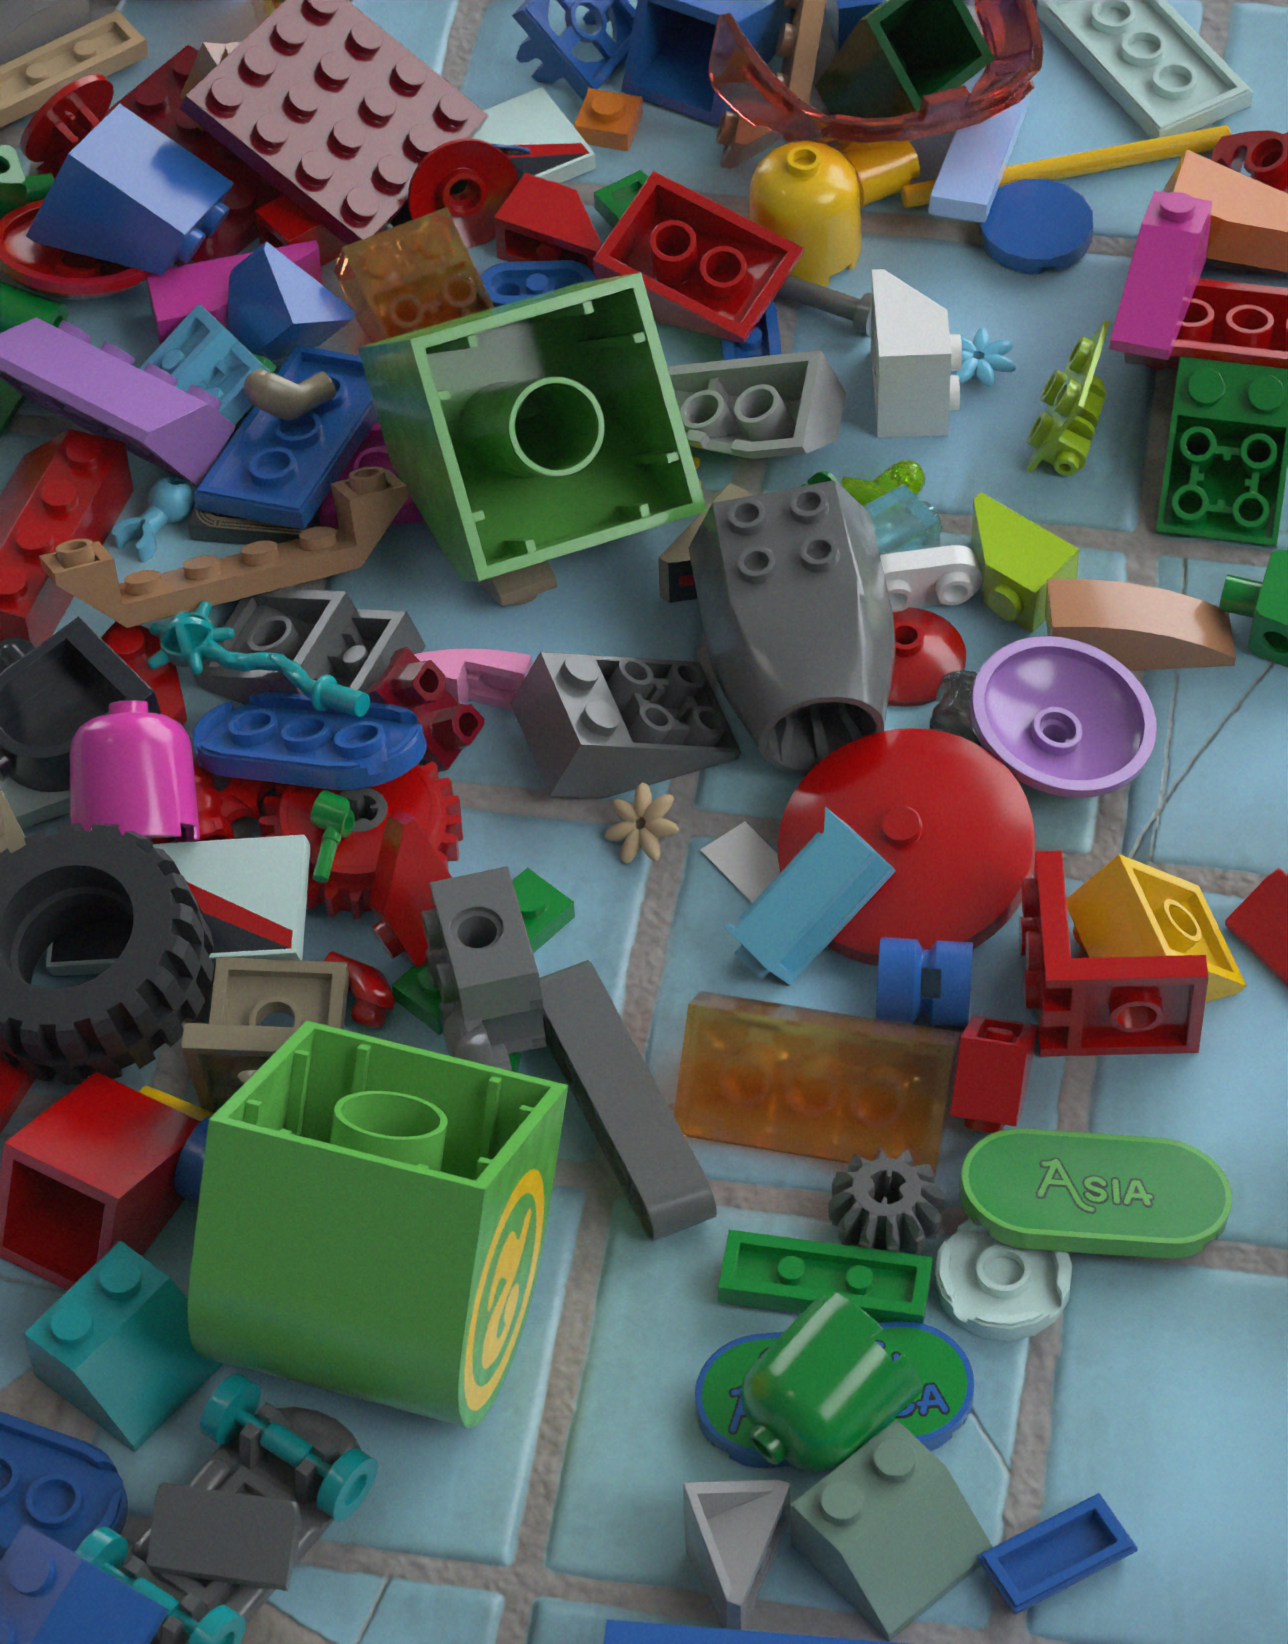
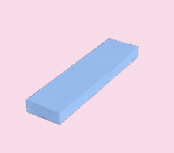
(976, 166)

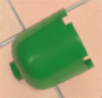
(825, 1387)

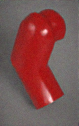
(371, 990)

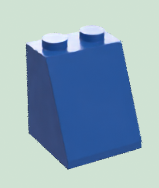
(674, 48)
(131, 197)

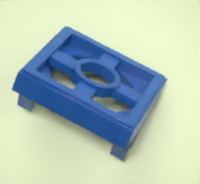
(556, 50)

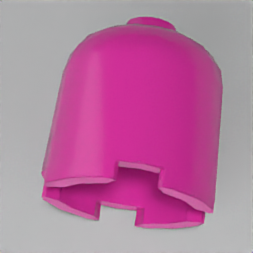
(134, 774)

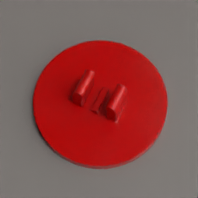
(65, 116)

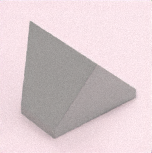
(734, 1539)

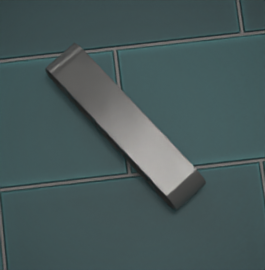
(623, 1104)

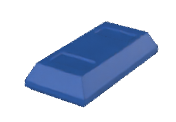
(1057, 1553)

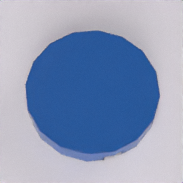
(1037, 226)

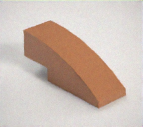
(1140, 624)

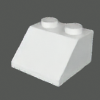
(911, 361)

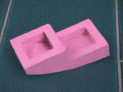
(481, 674)

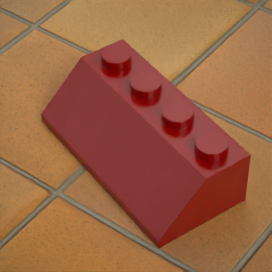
(1230, 325)
(54, 496)

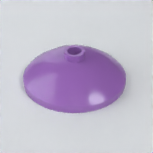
(1063, 716)

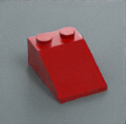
(697, 260)

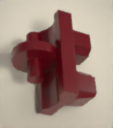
(422, 690)

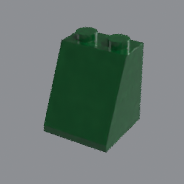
(902, 55)

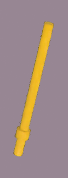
(1090, 161)

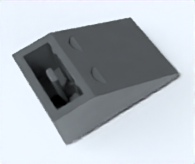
(619, 722)

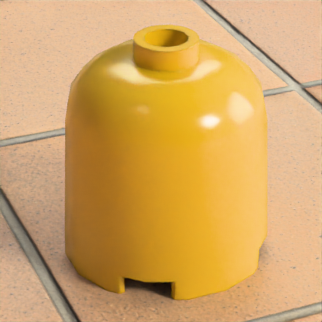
(812, 200)

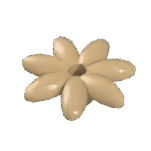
(642, 824)

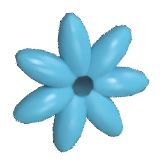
(983, 357)

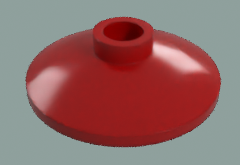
(488, 179)
(929, 654)

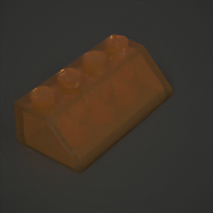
(813, 1081)

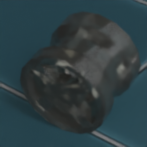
(953, 710)

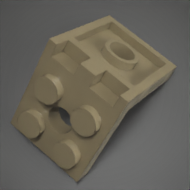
(244, 993)

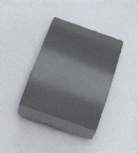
(317, 632)

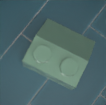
(889, 1530)

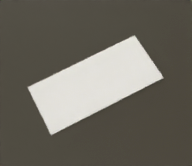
(744, 860)

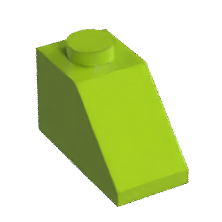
(1017, 561)

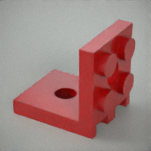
(1088, 1001)

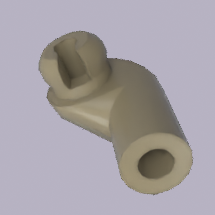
(285, 398)

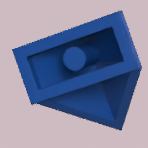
(280, 305)

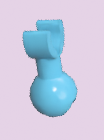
(168, 501)

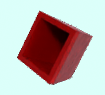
(89, 1177)

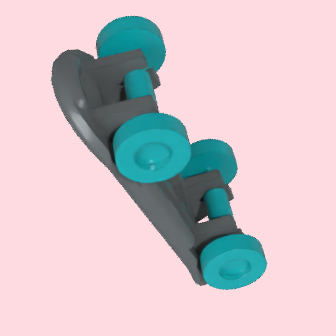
(272, 1455)

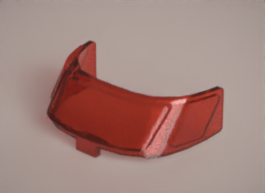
(762, 99)

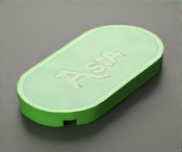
(1095, 1193)

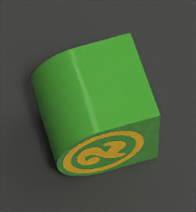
(375, 1222)

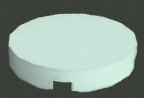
(1000, 1287)

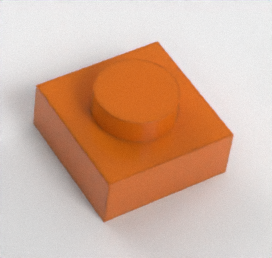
(609, 119)

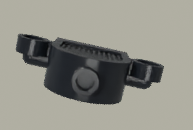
(53, 693)

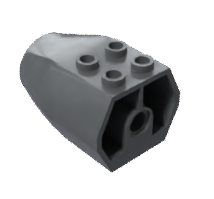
(796, 619)

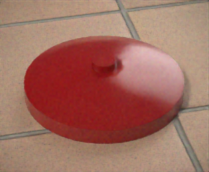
(939, 817)

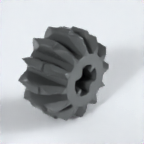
(886, 1203)

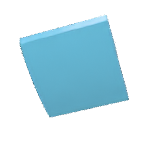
(210, 358)

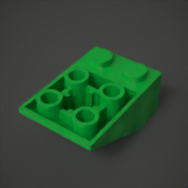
(1226, 453)

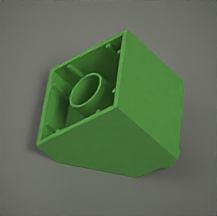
(536, 426)

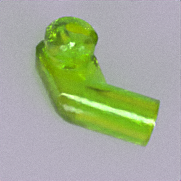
(900, 473)

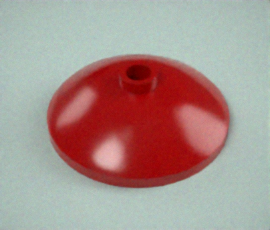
(57, 270)

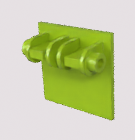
(1072, 411)

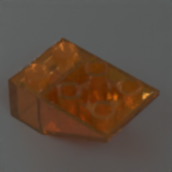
(411, 277)

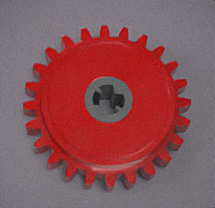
(355, 860)

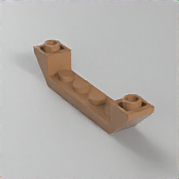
(799, 48)
(363, 511)

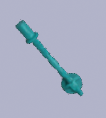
(193, 638)

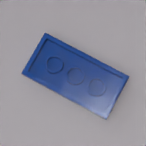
(286, 468)

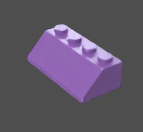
(115, 399)

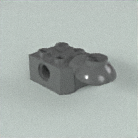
(483, 968)

